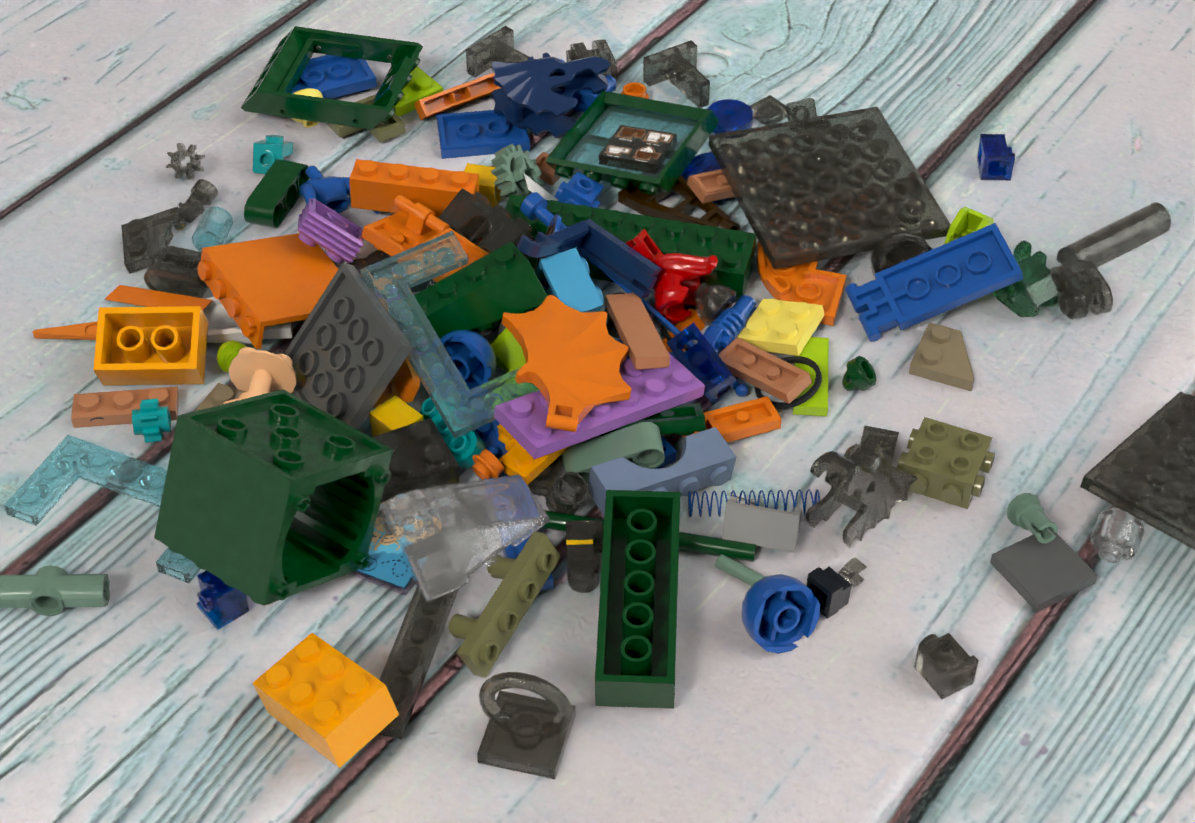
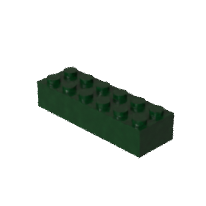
(638, 600)

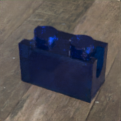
(703, 362)

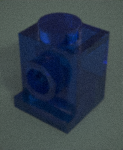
(995, 158)
(219, 601)

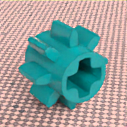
(151, 420)

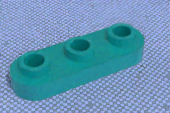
(461, 447)

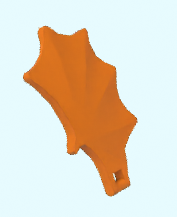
(569, 360)

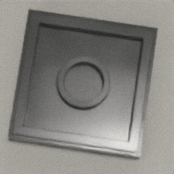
(1043, 571)

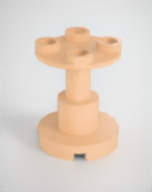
(261, 373)

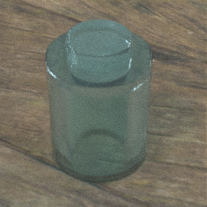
(212, 228)

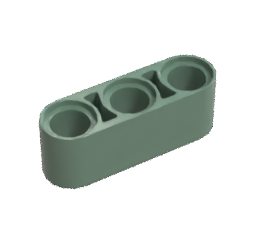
(636, 443)

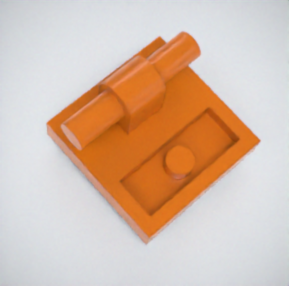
(405, 228)

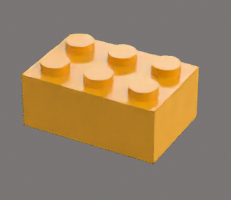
(151, 345)
(326, 699)

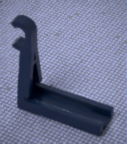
(601, 250)

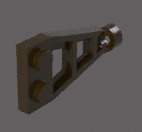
(647, 205)

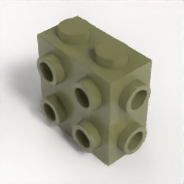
(947, 462)

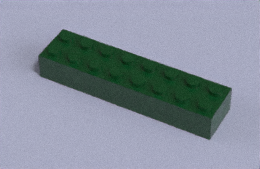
(732, 247)

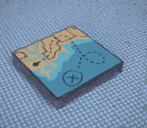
(387, 563)

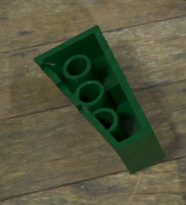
(482, 292)

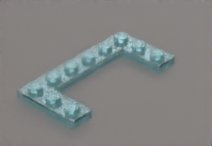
(391, 284)
(103, 467)

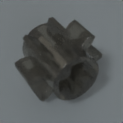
(178, 156)

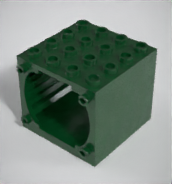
(272, 494)

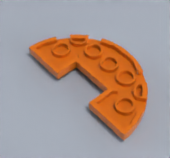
(803, 284)

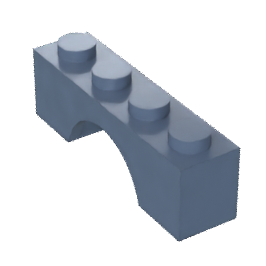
(703, 463)

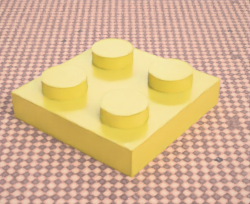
(782, 326)

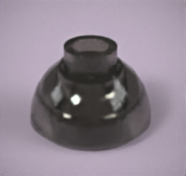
(712, 301)

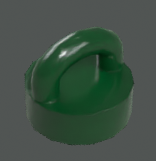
(860, 373)

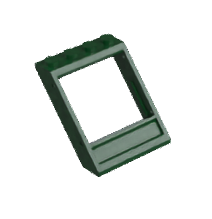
(280, 75)

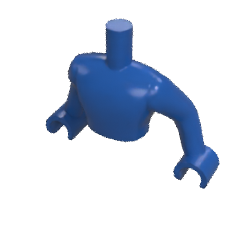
(328, 190)

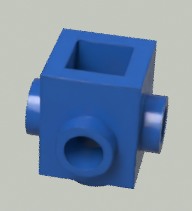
(580, 191)

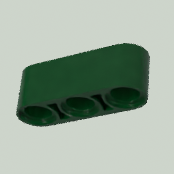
(275, 193)

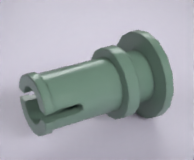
(1029, 515)

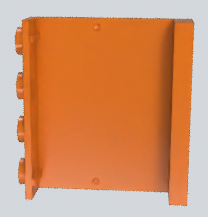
(266, 280)

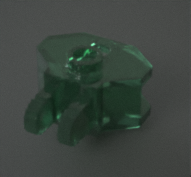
(1035, 289)

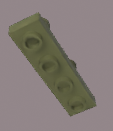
(520, 585)

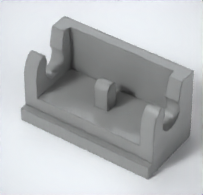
(761, 525)

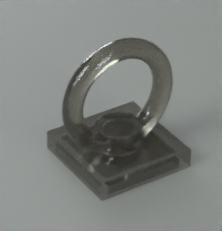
(524, 730)

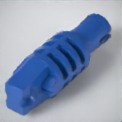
(730, 323)

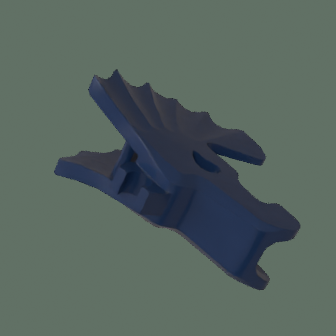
(528, 96)

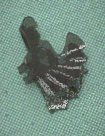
(863, 484)

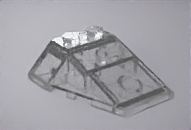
(459, 528)

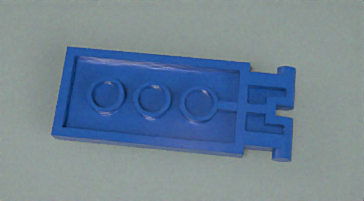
(935, 282)

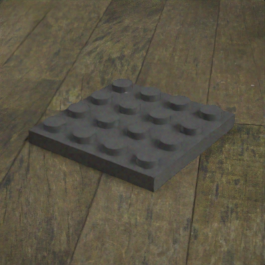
(346, 350)

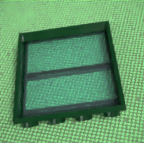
(590, 134)

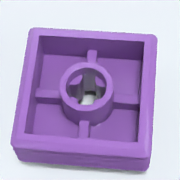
(329, 230)

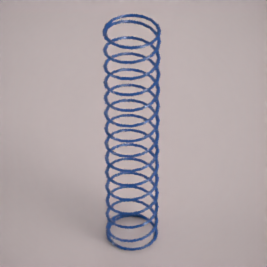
(690, 503)

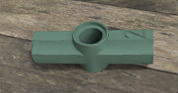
(53, 590)

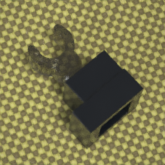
(834, 588)

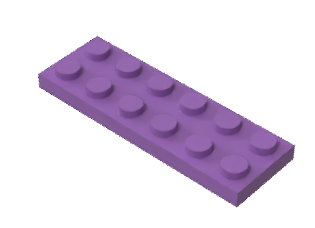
(650, 394)

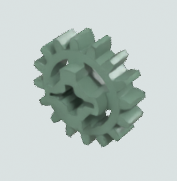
(510, 168)

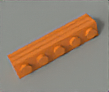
(455, 96)

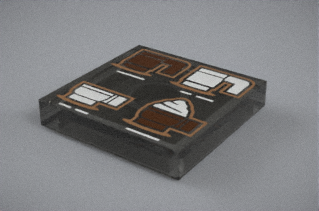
(637, 149)

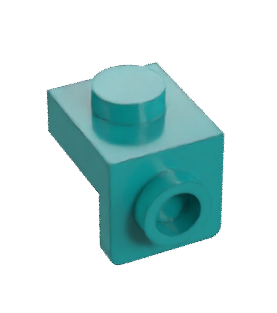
(268, 151)

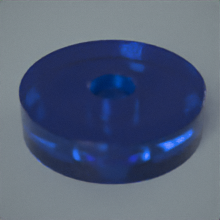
(732, 115)

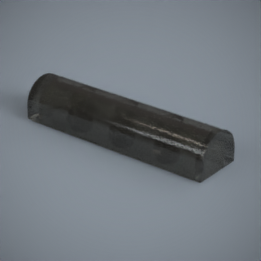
(1118, 237)

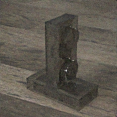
(495, 47)
(680, 68)

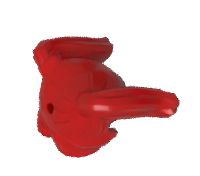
(678, 282)

